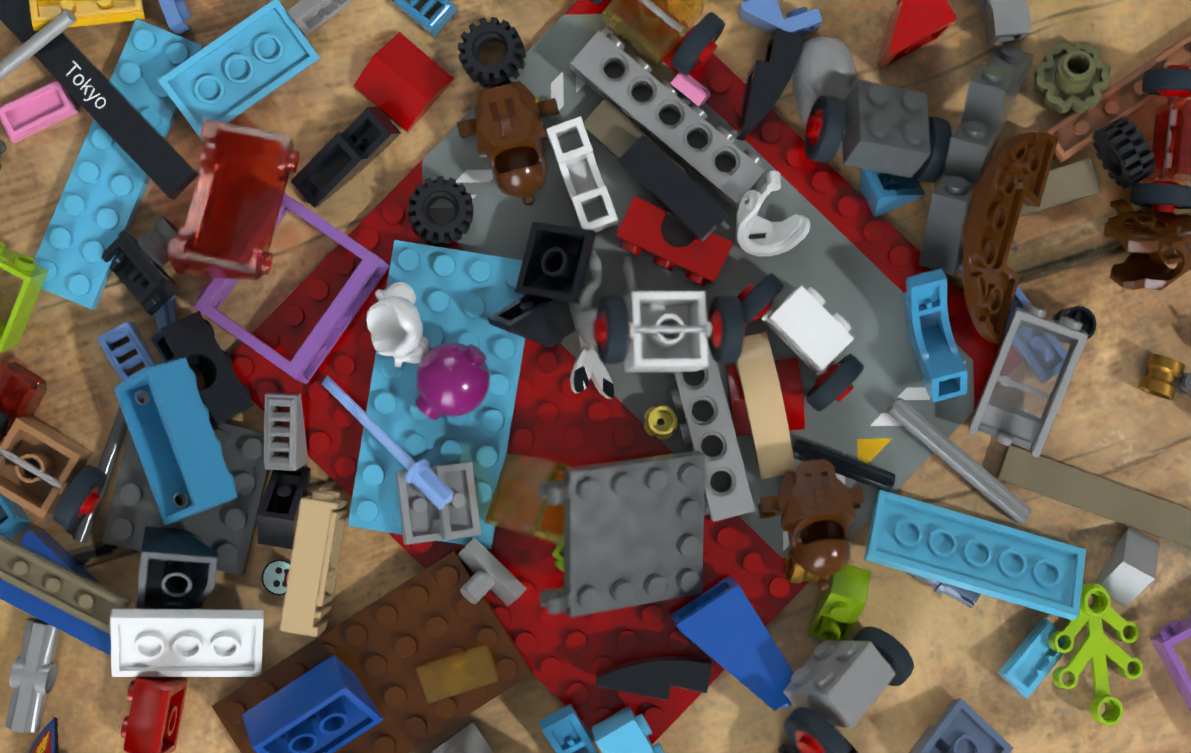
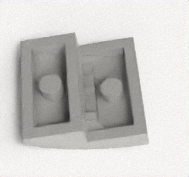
(425, 521)

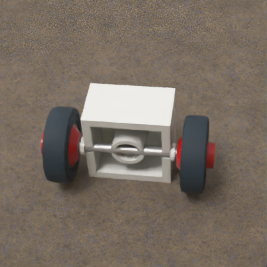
(668, 330)
(809, 333)

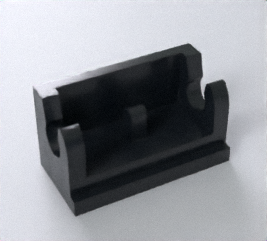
(139, 273)

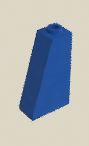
(46, 545)
(736, 638)

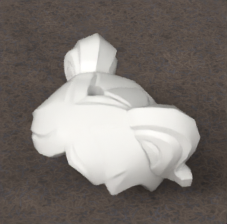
(397, 325)

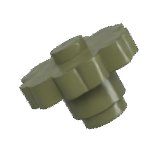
(1072, 77)

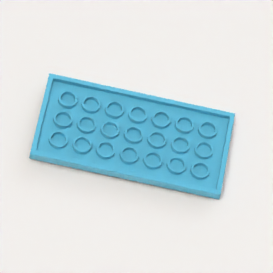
(454, 301)

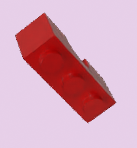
(642, 233)

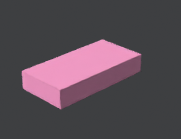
(37, 111)

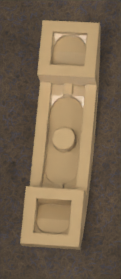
(765, 407)

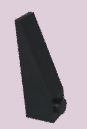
(174, 570)

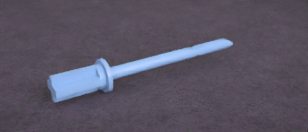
(418, 473)

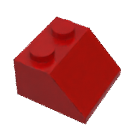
(914, 26)
(154, 714)

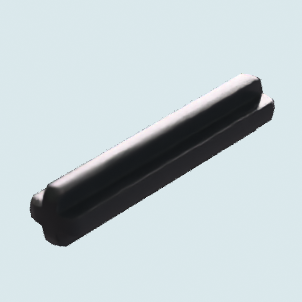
(845, 465)

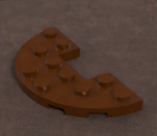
(1011, 178)

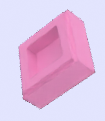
(691, 88)

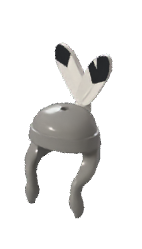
(588, 362)

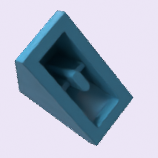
(888, 191)

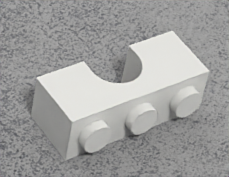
(582, 175)

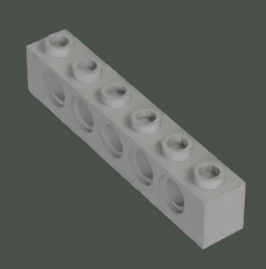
(608, 49)
(738, 497)

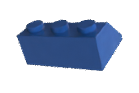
(313, 712)

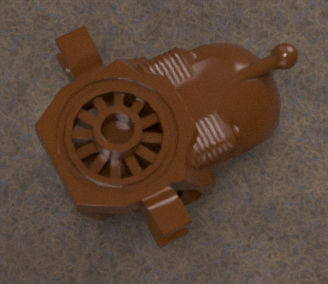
(512, 137)
(1152, 243)
(817, 517)

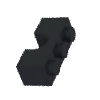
(195, 340)

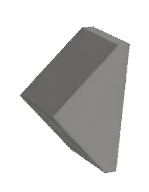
(1129, 567)

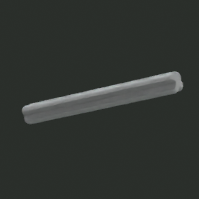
(959, 460)

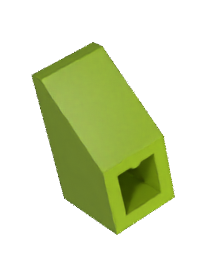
(840, 604)

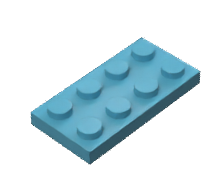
(239, 67)

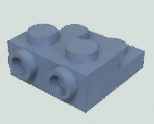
(961, 732)

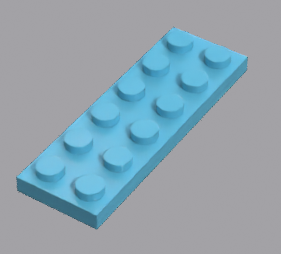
(976, 555)

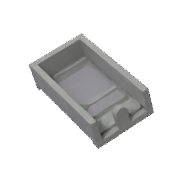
(1028, 378)

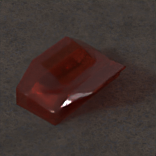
(19, 391)

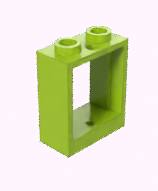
(33, 277)

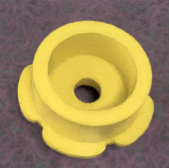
(661, 412)

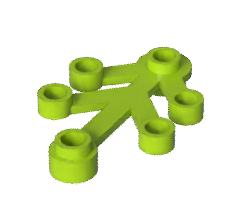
(1096, 648)

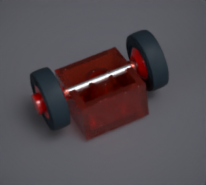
(1170, 142)

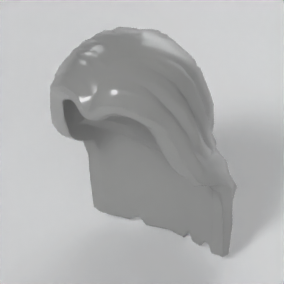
(822, 69)

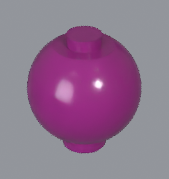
(452, 380)

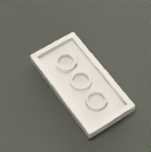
(186, 643)

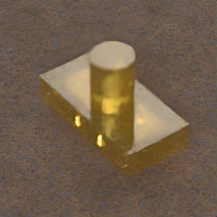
(457, 673)

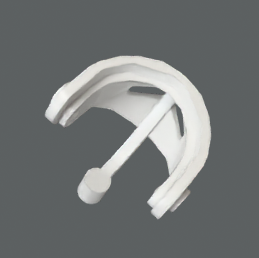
(778, 235)

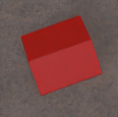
(403, 81)
(791, 389)

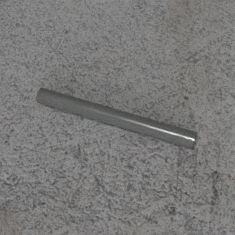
(105, 465)

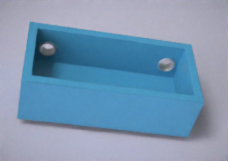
(175, 440)

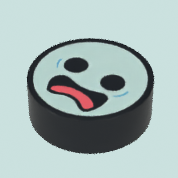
(276, 576)

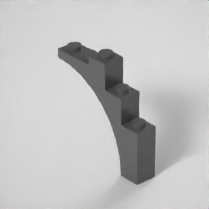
(969, 152)

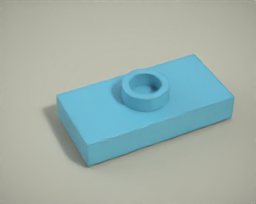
(1032, 659)

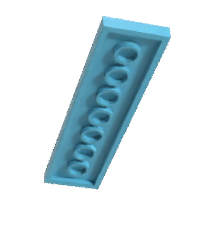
(105, 180)

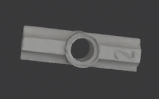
(32, 676)

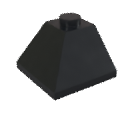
(555, 262)

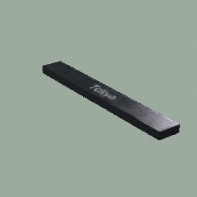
(104, 103)

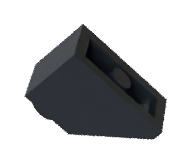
(536, 319)
(281, 506)

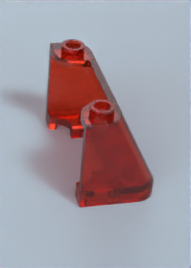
(234, 203)

